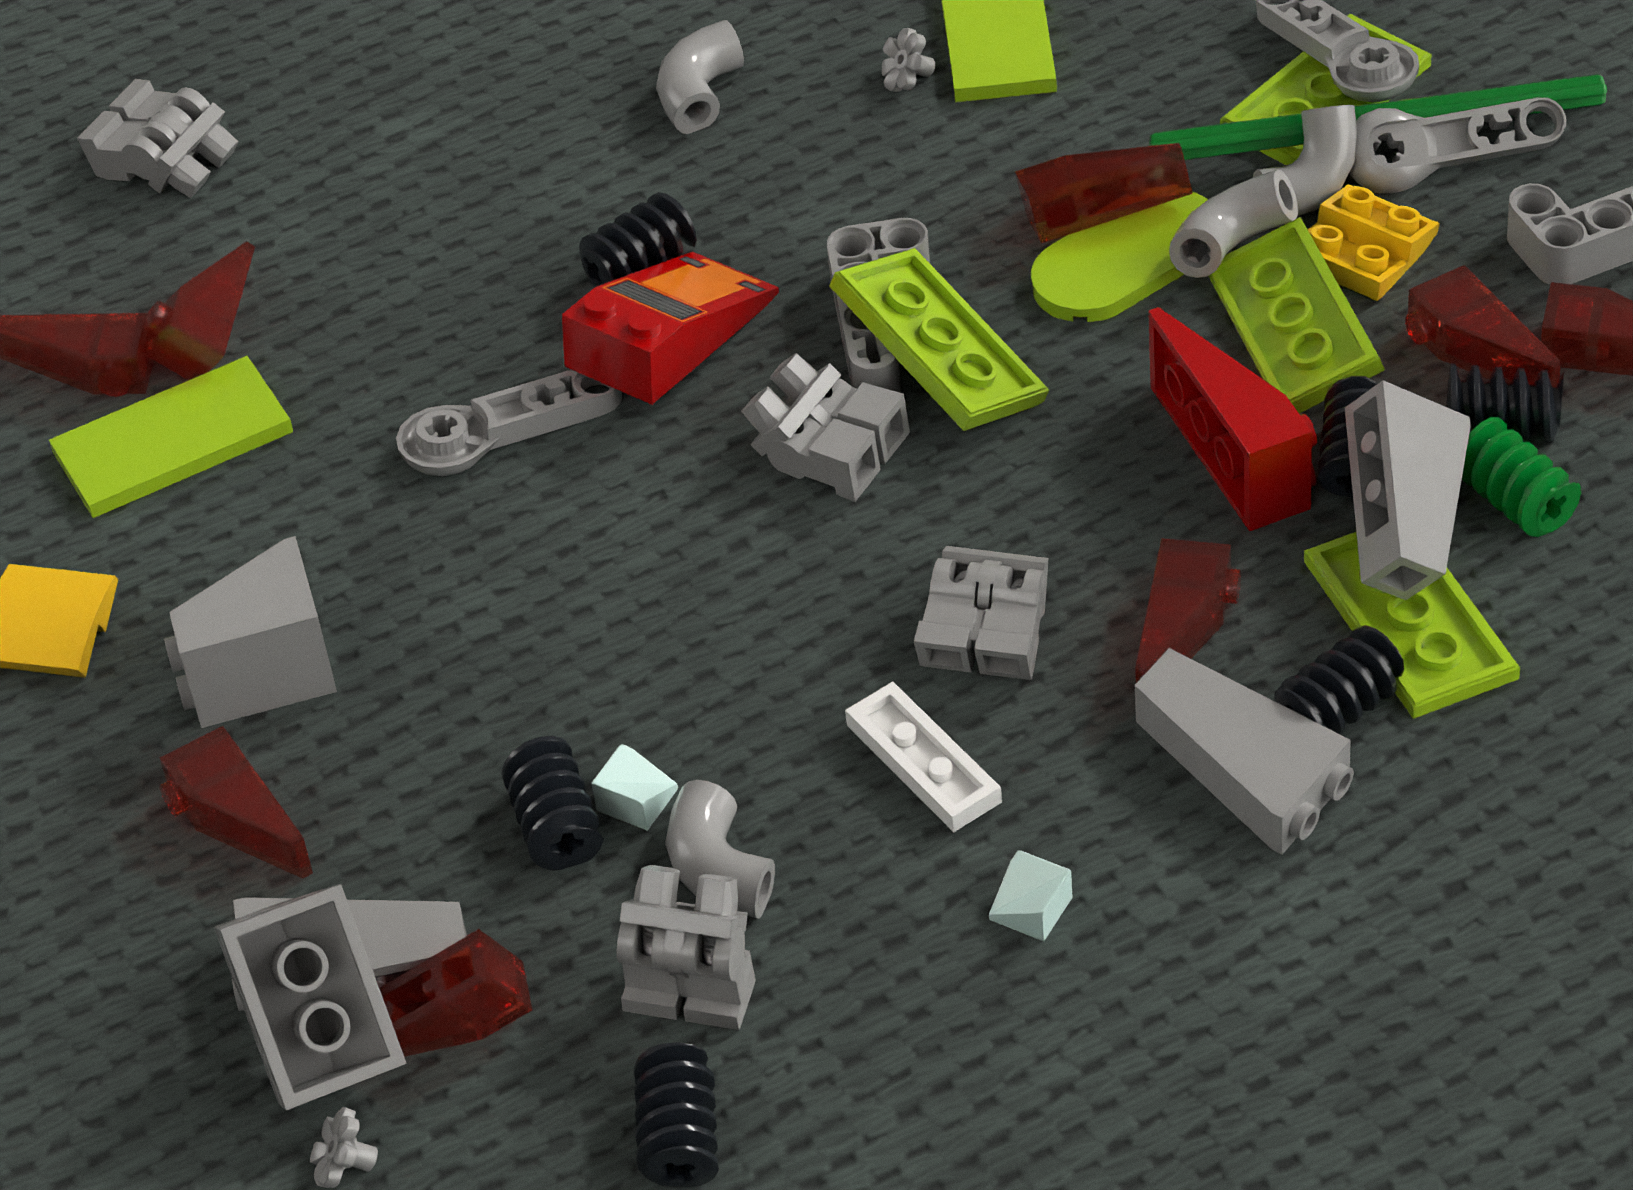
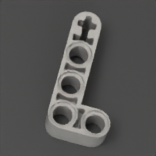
(1568, 242)
(857, 244)

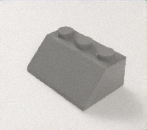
(310, 996)

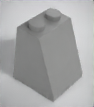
(251, 640)

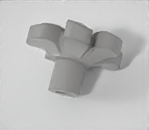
(905, 61)
(340, 1149)

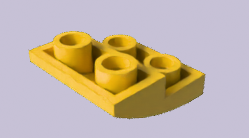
(1369, 239)
(52, 618)

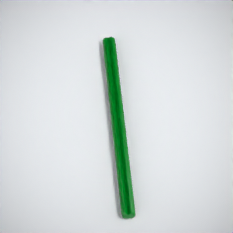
(1288, 129)

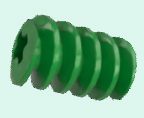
(1518, 479)

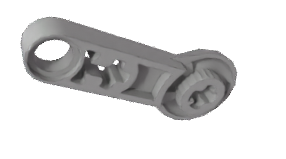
(1359, 64)
(1443, 141)
(498, 421)

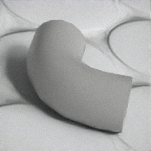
(690, 67)
(1325, 156)
(1231, 219)
(700, 847)

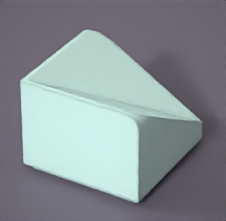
(632, 788)
(1032, 895)

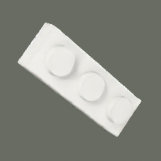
(923, 756)

